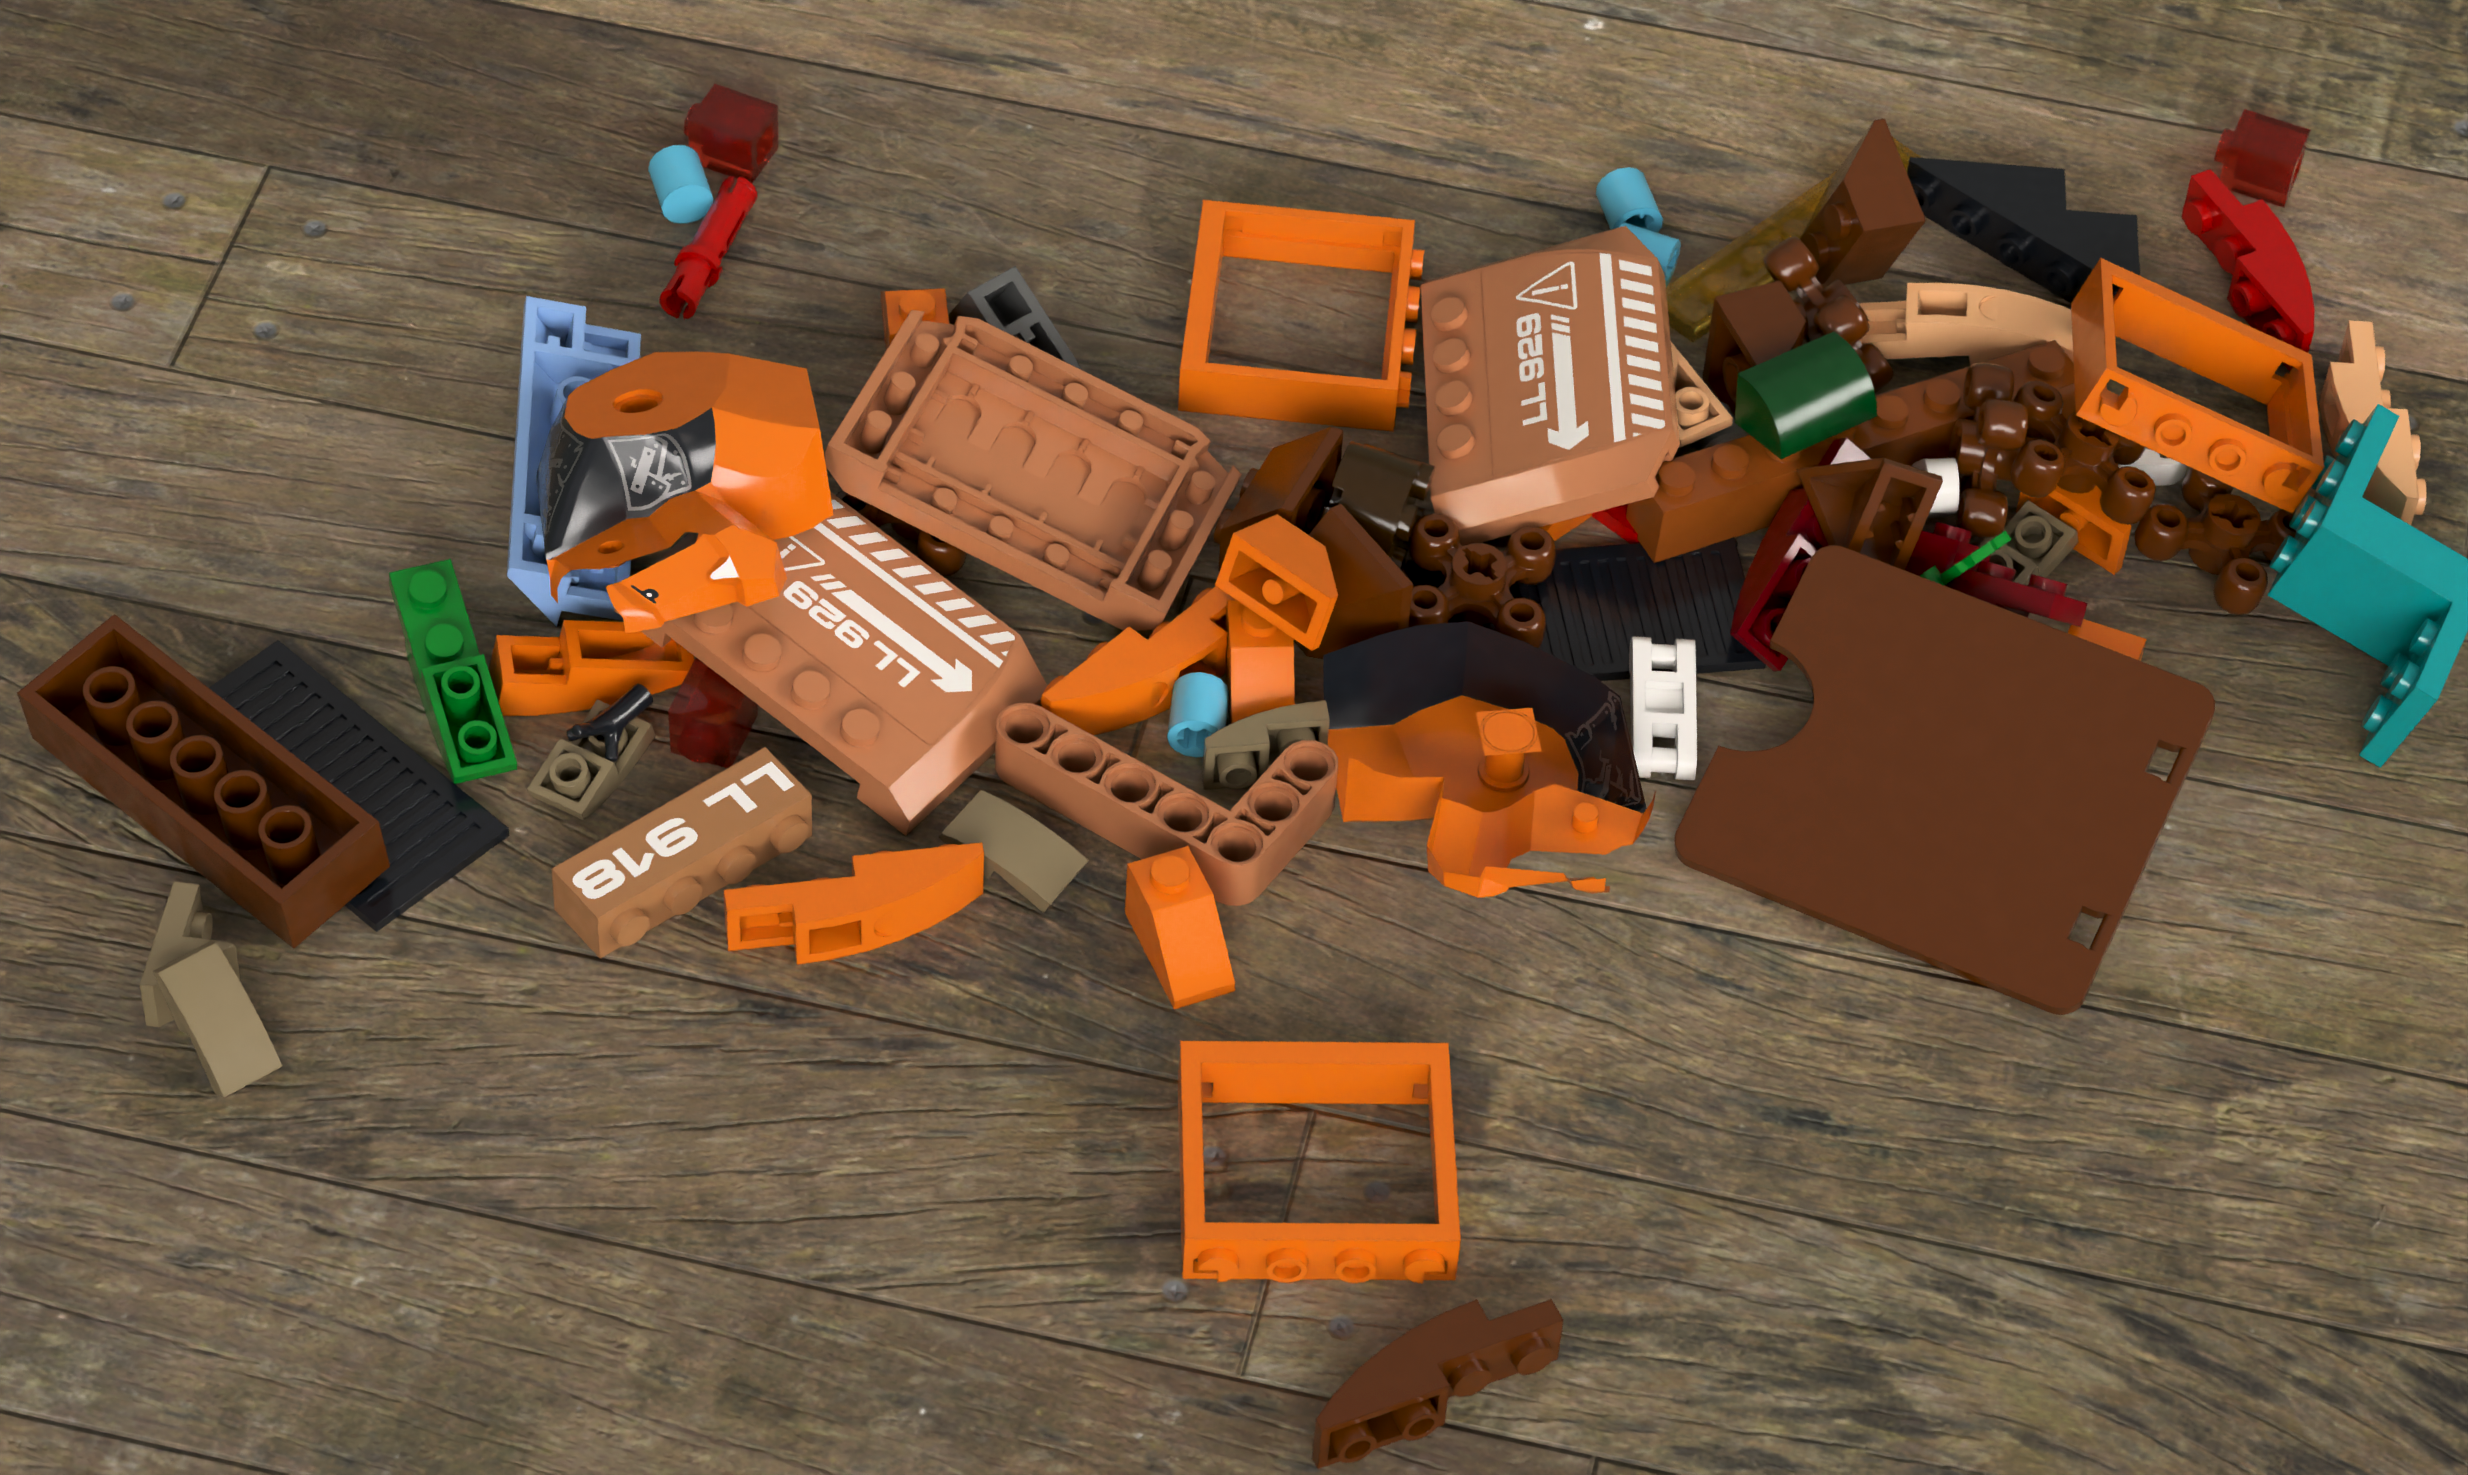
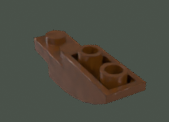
(1409, 1381)

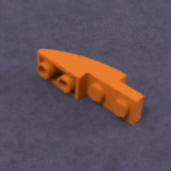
(1136, 676)
(845, 916)

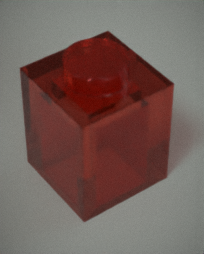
(733, 132)
(2262, 157)
(709, 718)

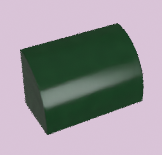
(1805, 395)

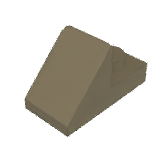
(180, 931)

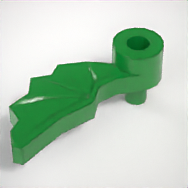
(1934, 574)

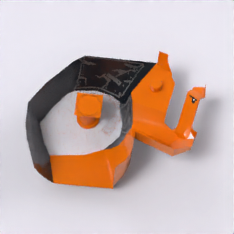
(676, 450)
(1487, 744)

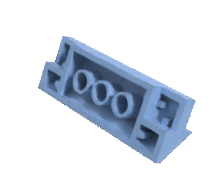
(556, 359)

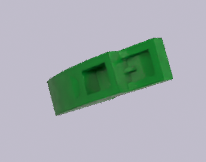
(451, 673)

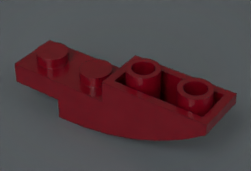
(1781, 563)
(1992, 581)

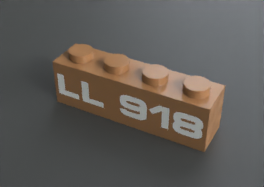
(682, 852)

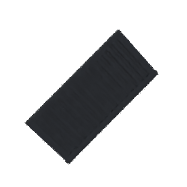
(1617, 592)
(423, 816)

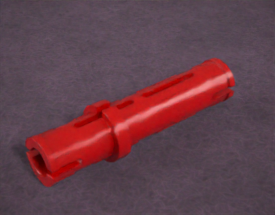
(700, 260)

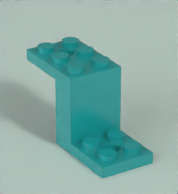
(2375, 585)

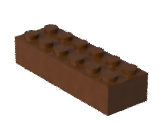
(204, 780)

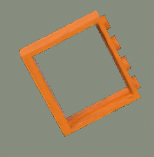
(1307, 239)
(2214, 346)
(1317, 1076)

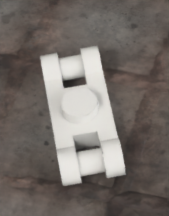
(1663, 706)

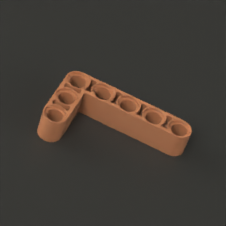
(1154, 814)

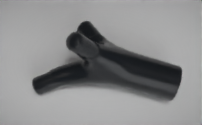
(614, 719)

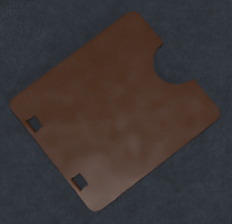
(1952, 781)

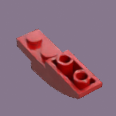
(2254, 247)

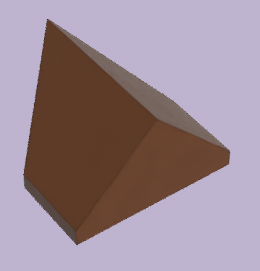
(1872, 506)

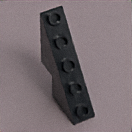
(2024, 220)

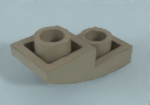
(2036, 544)
(1245, 748)
(579, 776)
(1017, 848)
(218, 1017)

